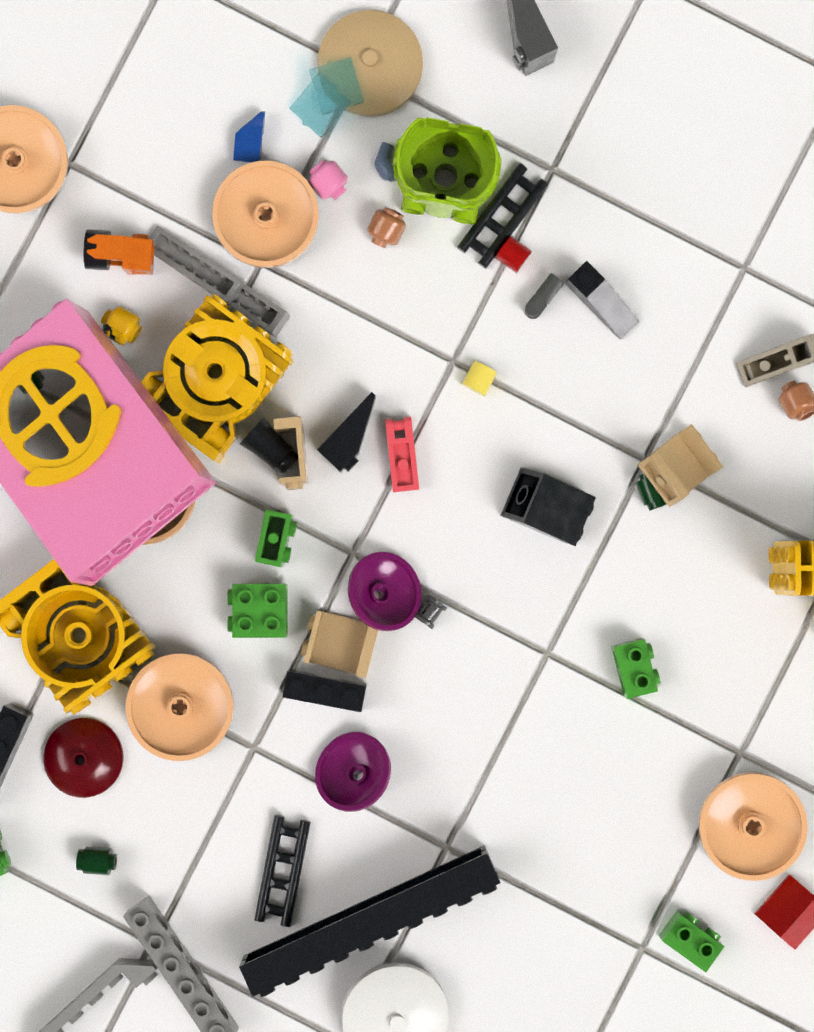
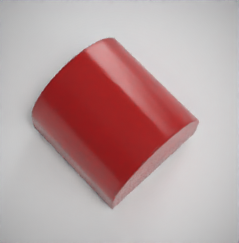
(513, 254)

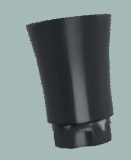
(270, 447)

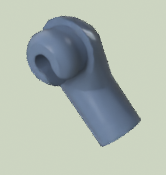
(383, 164)

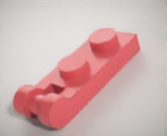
(402, 455)

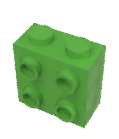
(258, 610)

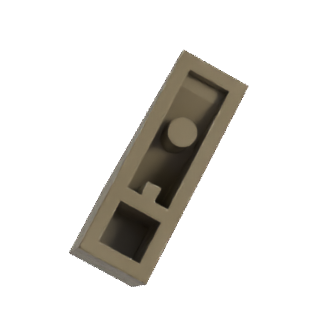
(777, 360)

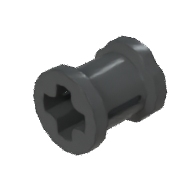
(430, 611)

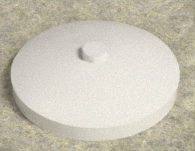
(395, 1000)

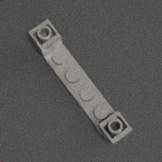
(136, 972)

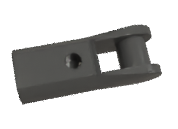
(543, 296)

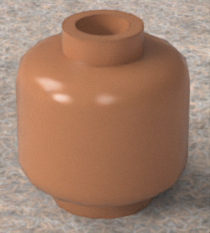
(386, 227)
(797, 400)

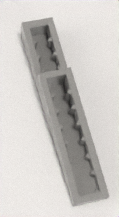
(219, 282)

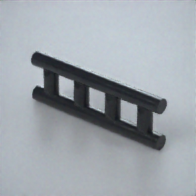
(486, 219)
(274, 856)

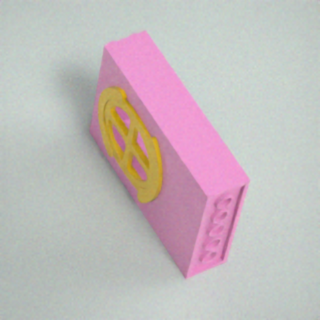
(116, 483)

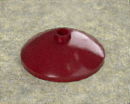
(100, 750)

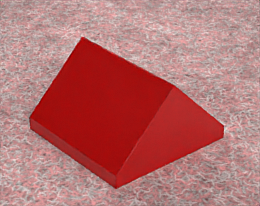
(789, 912)

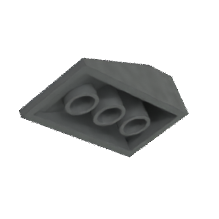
(531, 37)

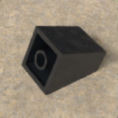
(548, 506)

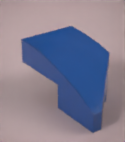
(249, 140)

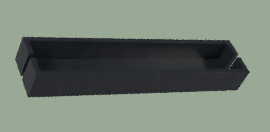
(369, 921)

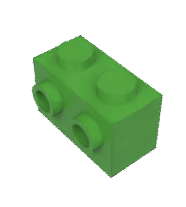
(274, 538)
(635, 668)
(691, 940)

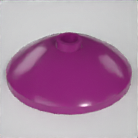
(397, 590)
(340, 766)

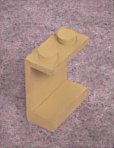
(287, 425)
(680, 465)
(339, 643)

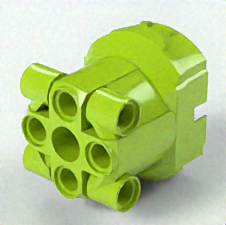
(423, 148)

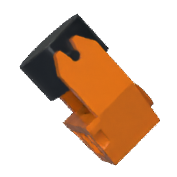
(107, 250)

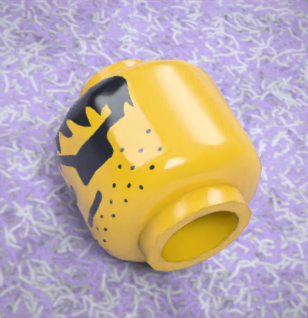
(121, 325)

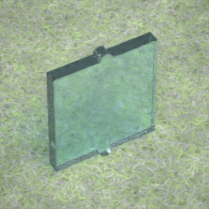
(336, 86)
(309, 111)

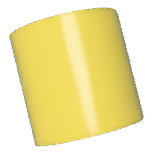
(479, 378)

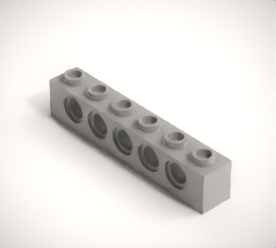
(178, 968)

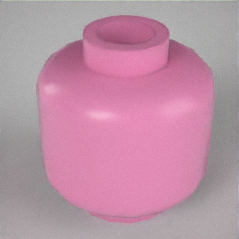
(328, 180)

